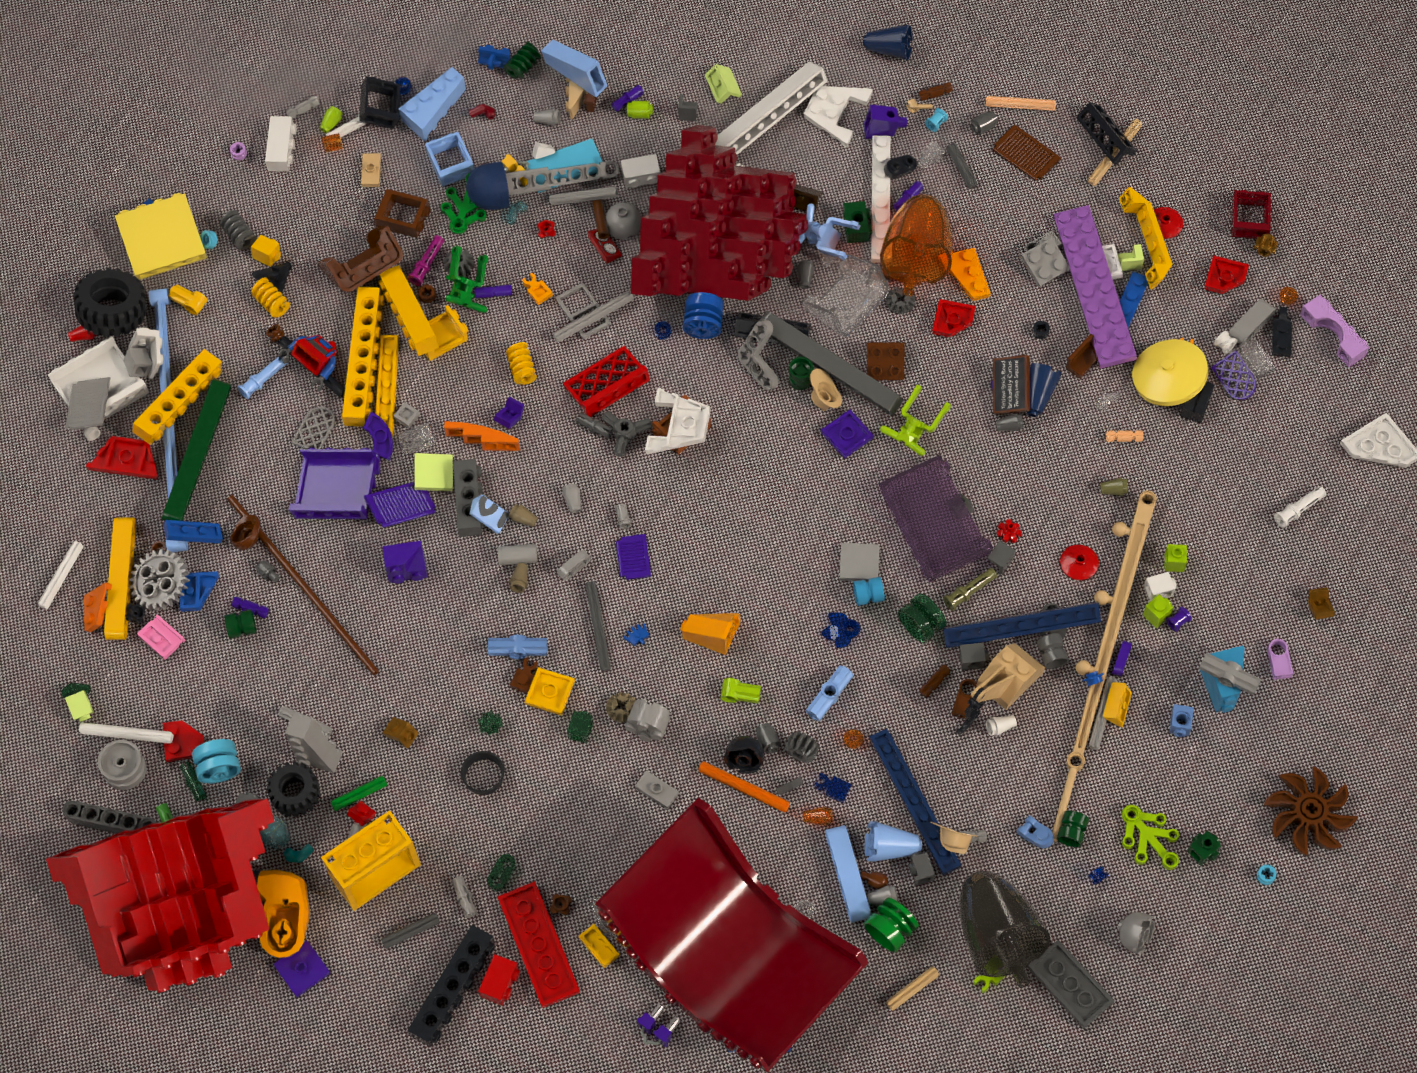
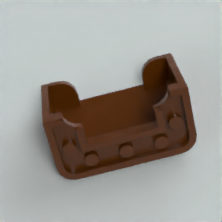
(381, 256)

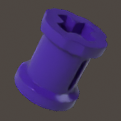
(1178, 619)

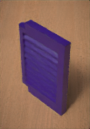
(633, 557)

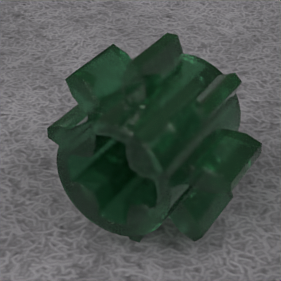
(490, 722)

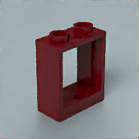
(1250, 229)

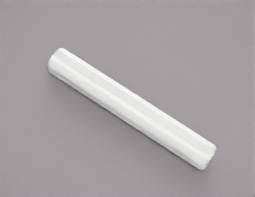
(60, 575)

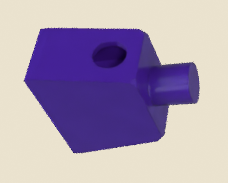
(882, 121)

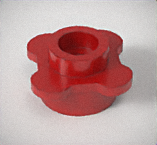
(546, 224)

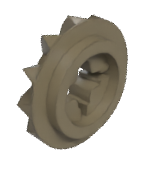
(619, 715)

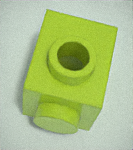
(1158, 610)

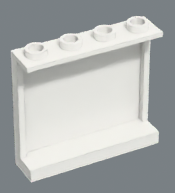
(96, 363)

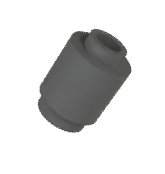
(984, 122)
(768, 738)

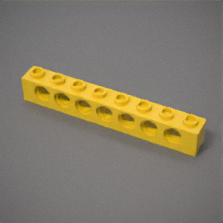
(365, 298)

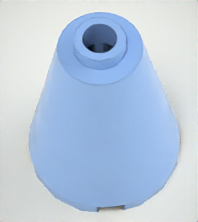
(889, 842)

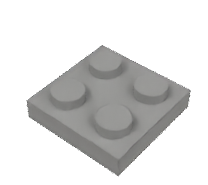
(1045, 262)

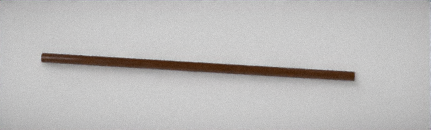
(308, 591)

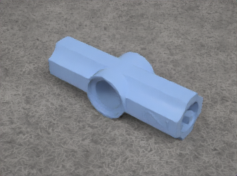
(836, 684)

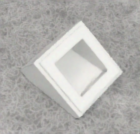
(541, 150)

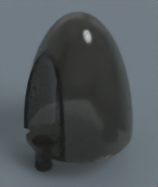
(1000, 927)

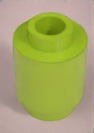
(639, 109)

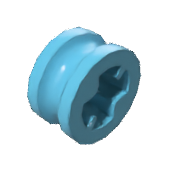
(1271, 871)

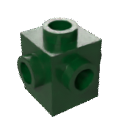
(1204, 847)

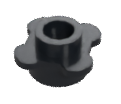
(139, 611)

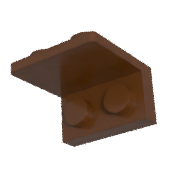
(885, 360)

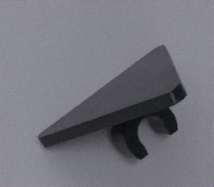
(276, 275)

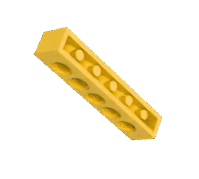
(205, 363)

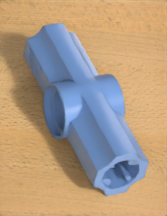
(517, 646)

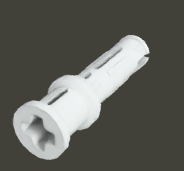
(1294, 510)

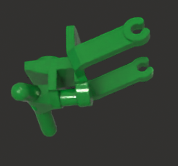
(462, 286)

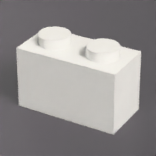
(640, 170)

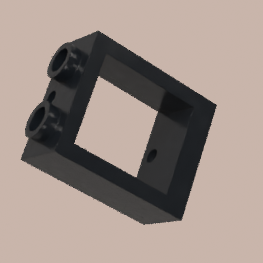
(377, 116)

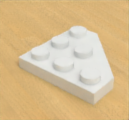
(1381, 443)

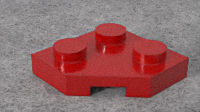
(1225, 275)
(952, 318)
(183, 742)

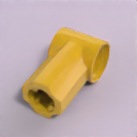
(192, 301)

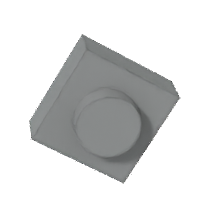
(406, 415)

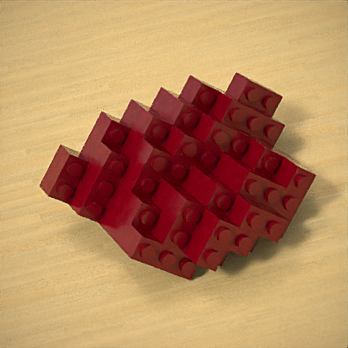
(716, 224)

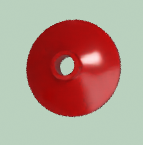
(1174, 224)
(1079, 570)

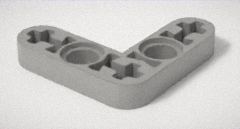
(752, 358)

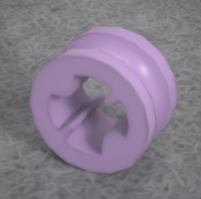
(233, 149)

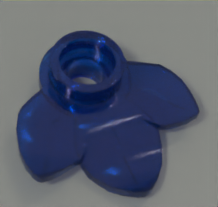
(838, 629)

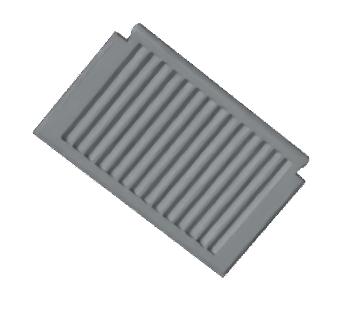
(87, 403)

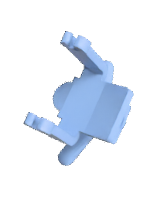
(825, 235)

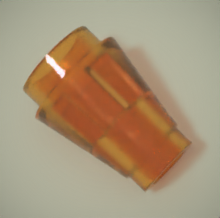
(818, 816)

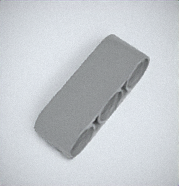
(1252, 321)

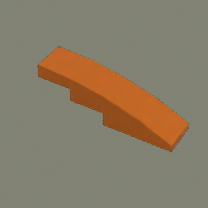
(487, 437)

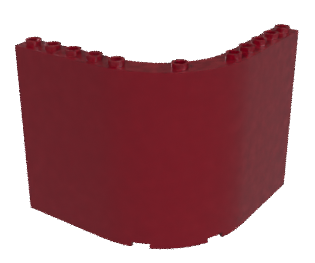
(725, 941)

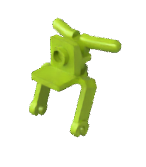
(913, 428)

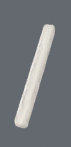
(126, 732)

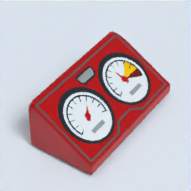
(605, 247)

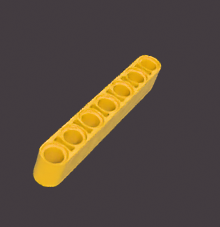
(119, 574)

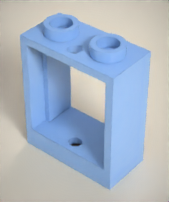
(454, 172)

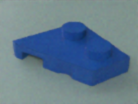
(198, 590)

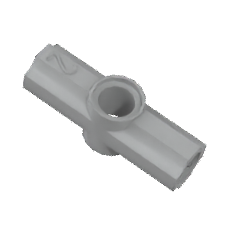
(1230, 674)

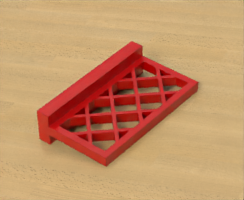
(614, 389)

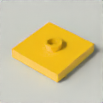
(549, 691)

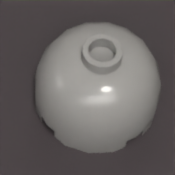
(623, 220)
(1135, 931)

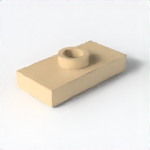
(371, 170)

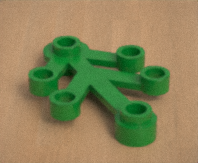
(464, 207)

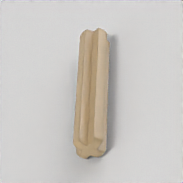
(912, 988)

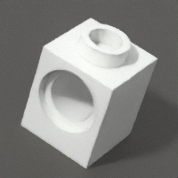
(1160, 584)

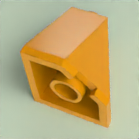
(711, 630)

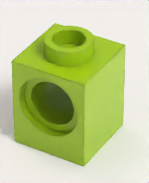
(1175, 558)

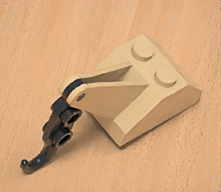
(1003, 680)

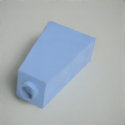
(575, 66)

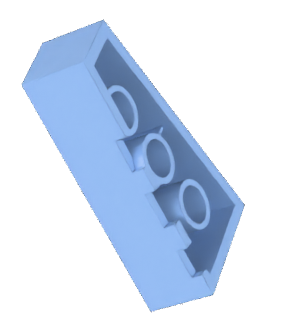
(432, 103)

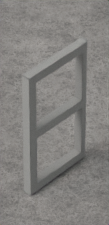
(571, 316)

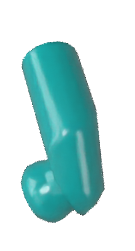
(298, 856)

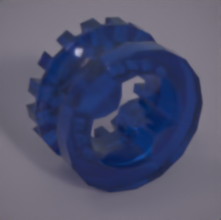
(404, 90)
(658, 326)
(1098, 874)

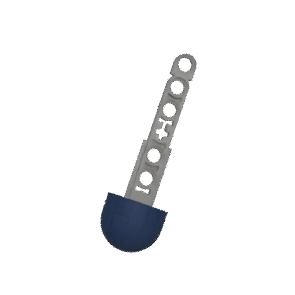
(490, 185)

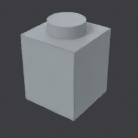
(137, 362)

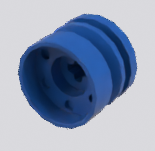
(703, 315)

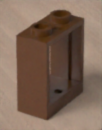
(408, 229)

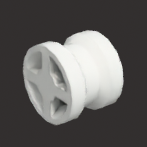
(1225, 342)

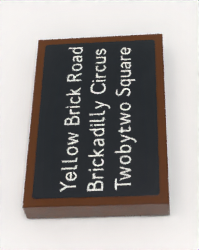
(1011, 384)

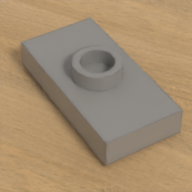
(657, 789)

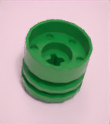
(891, 925)

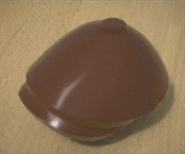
(246, 532)

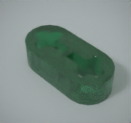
(505, 875)

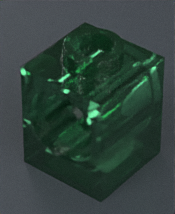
(580, 726)

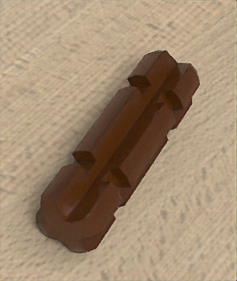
(935, 91)
(935, 681)

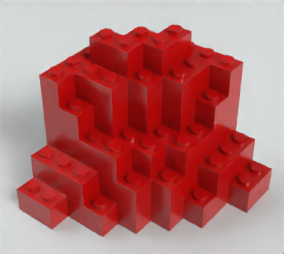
(170, 893)

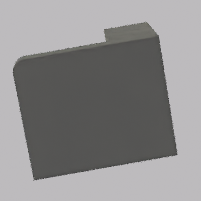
(687, 110)
(1002, 556)

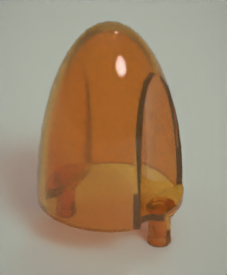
(918, 243)

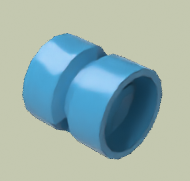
(868, 591)

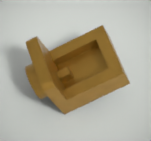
(1320, 604)
(401, 731)

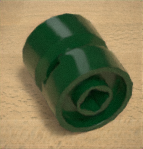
(799, 373)
(240, 624)
(1072, 829)

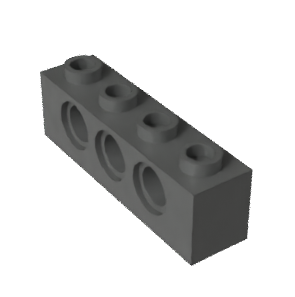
(466, 470)

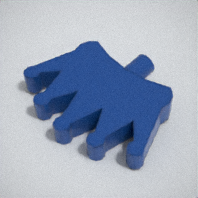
(637, 635)

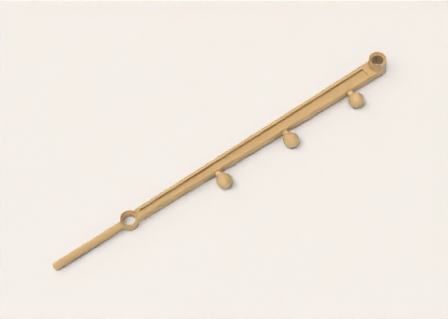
(1118, 602)

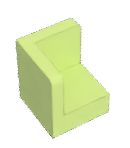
(1132, 260)

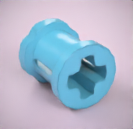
(936, 119)

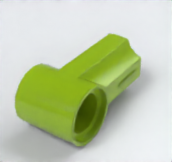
(736, 691)

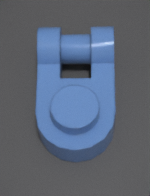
(1041, 837)

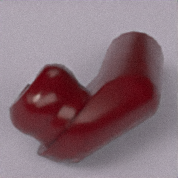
(483, 109)

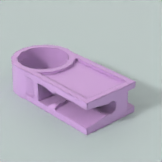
(1280, 664)

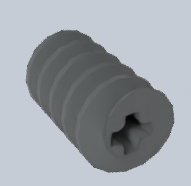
(237, 230)

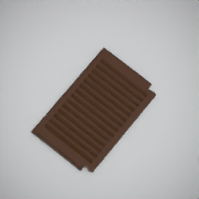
(1026, 153)

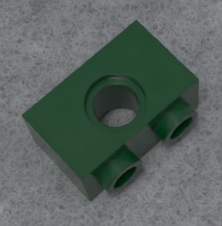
(857, 212)

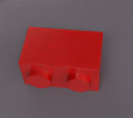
(499, 980)

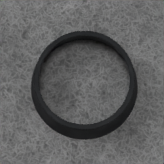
(482, 755)

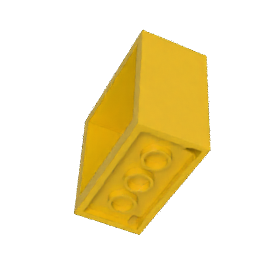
(371, 860)

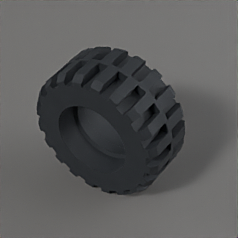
(105, 286)

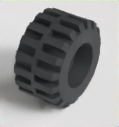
(287, 775)

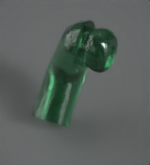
(74, 688)

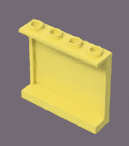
(160, 236)

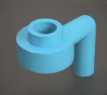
(209, 239)

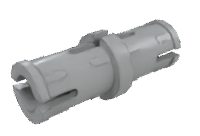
(464, 897)

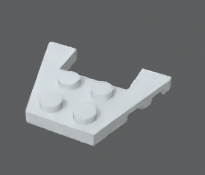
(828, 106)
(686, 426)

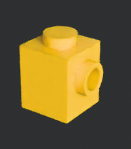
(266, 250)

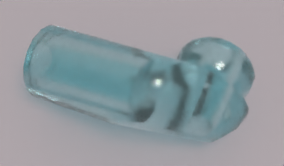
(514, 210)

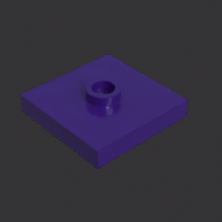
(847, 434)
(302, 969)

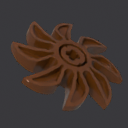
(1318, 806)

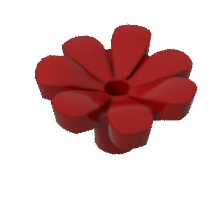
(1009, 531)

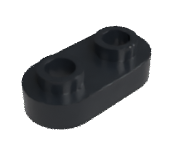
(904, 165)

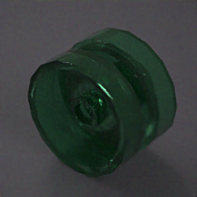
(921, 618)

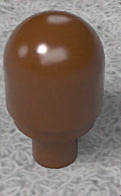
(875, 879)

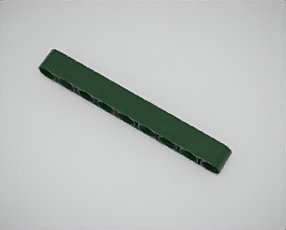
(197, 451)

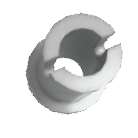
(623, 517)

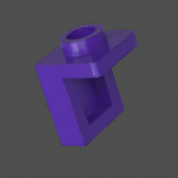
(510, 413)

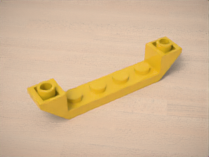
(1135, 203)

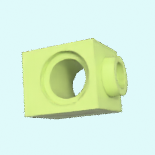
(79, 706)

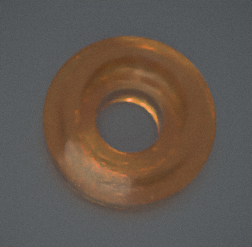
(1288, 300)
(853, 744)

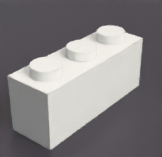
(280, 143)

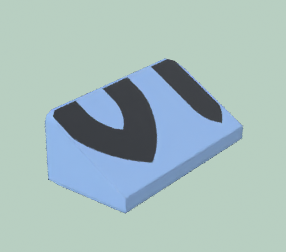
(488, 513)

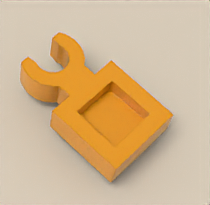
(537, 290)

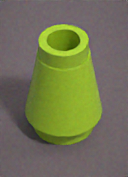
(330, 119)

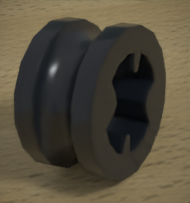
(1041, 335)

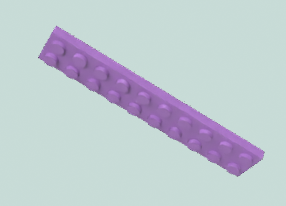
(1095, 287)

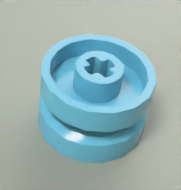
(216, 761)

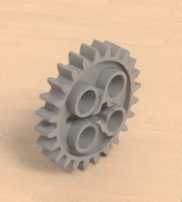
(159, 580)

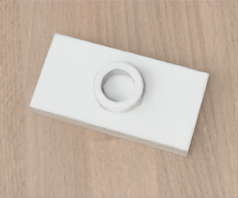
(1113, 261)

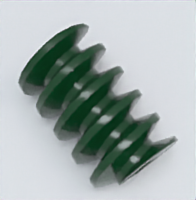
(522, 61)

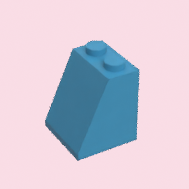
(1224, 697)

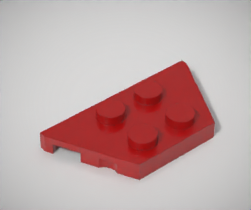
(125, 457)

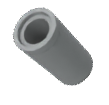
(517, 554)

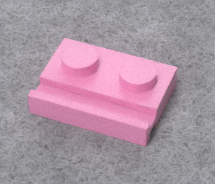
(161, 637)

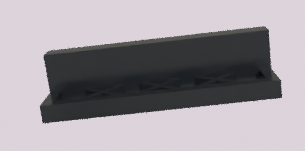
(1116, 136)
(746, 322)

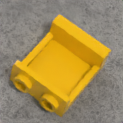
(448, 332)

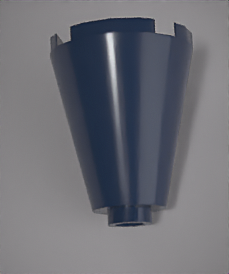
(890, 41)
(1042, 385)

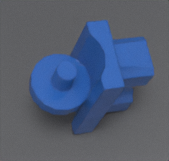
(493, 57)

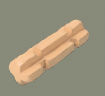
(1124, 435)

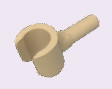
(914, 107)

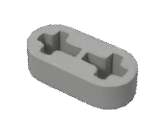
(574, 565)

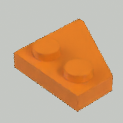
(95, 607)

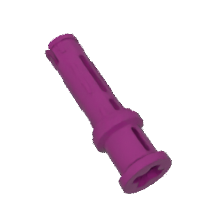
(423, 265)

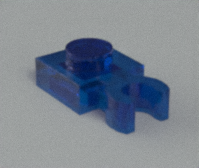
(836, 789)

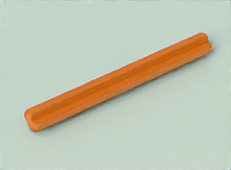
(744, 786)

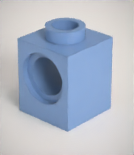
(1183, 713)

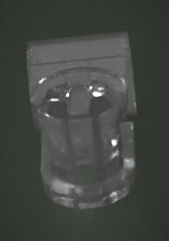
(418, 439)

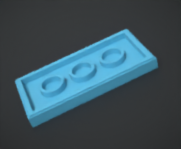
(577, 154)

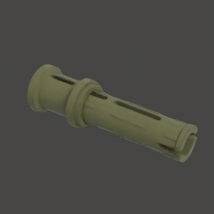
(961, 591)

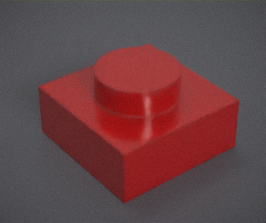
(361, 813)

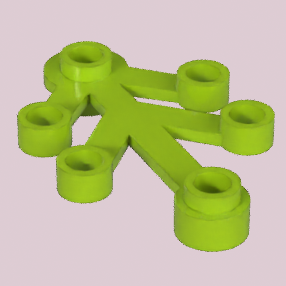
(1148, 834)

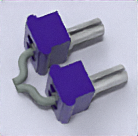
(663, 1034)

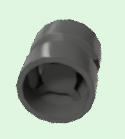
(1052, 649)

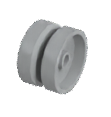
(122, 764)

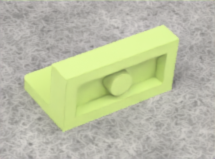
(722, 83)

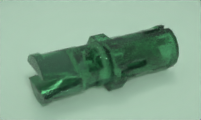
(193, 782)

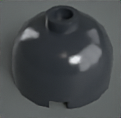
(744, 754)

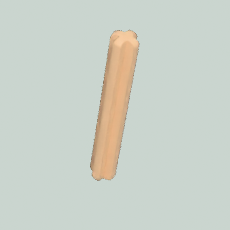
(1022, 103)

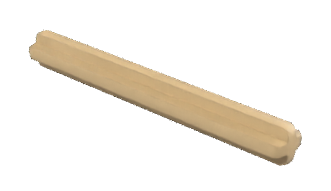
(1105, 164)

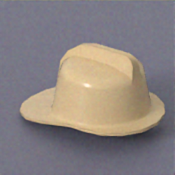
(824, 390)
(953, 840)

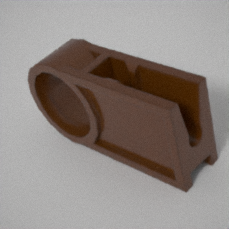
(962, 699)

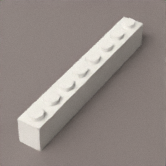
(772, 107)

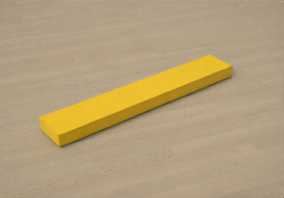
(387, 379)

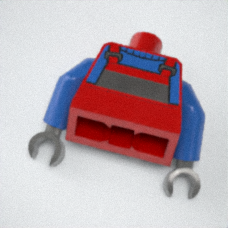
(314, 354)

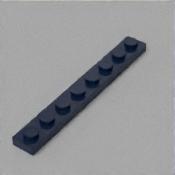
(1022, 624)
(913, 800)

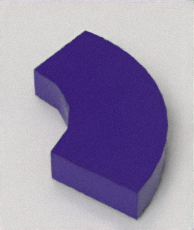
(381, 436)

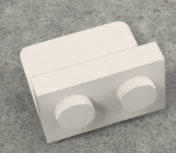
(153, 343)

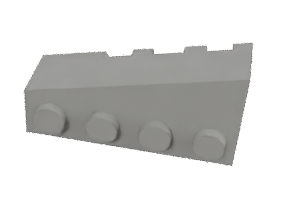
(312, 744)

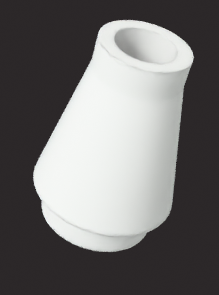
(998, 725)

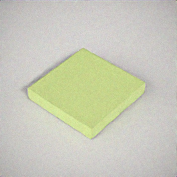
(433, 472)

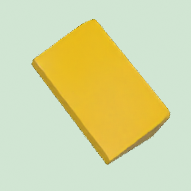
(1117, 703)

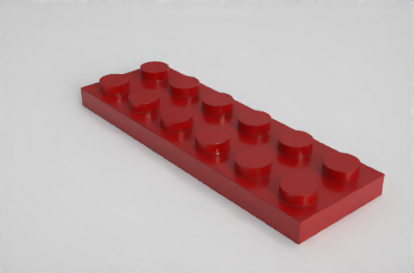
(538, 944)

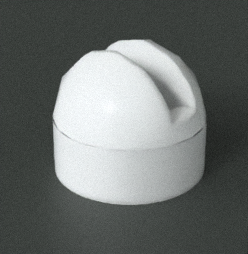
(91, 433)

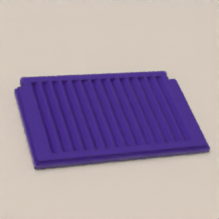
(399, 504)

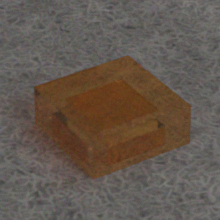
(332, 142)

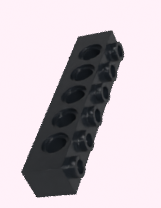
(473, 939)

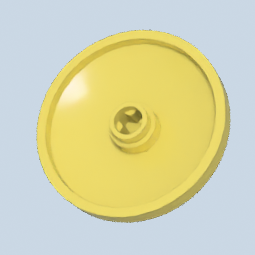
(1170, 372)

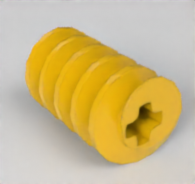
(270, 298)
(521, 363)

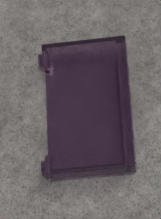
(934, 518)

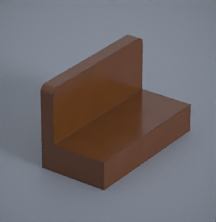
(1082, 358)

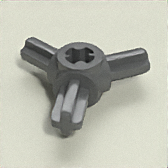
(621, 436)

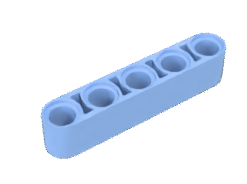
(848, 873)

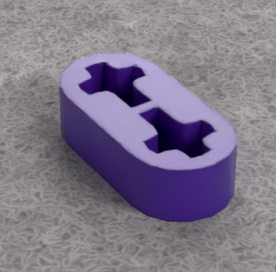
(1122, 658)

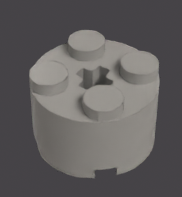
(648, 720)

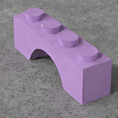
(1321, 314)

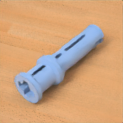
(256, 381)

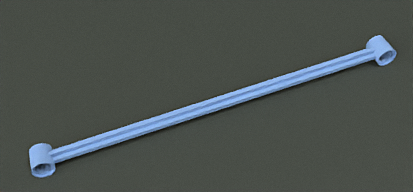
(159, 300)

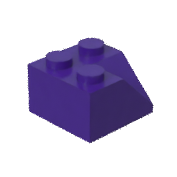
(405, 562)

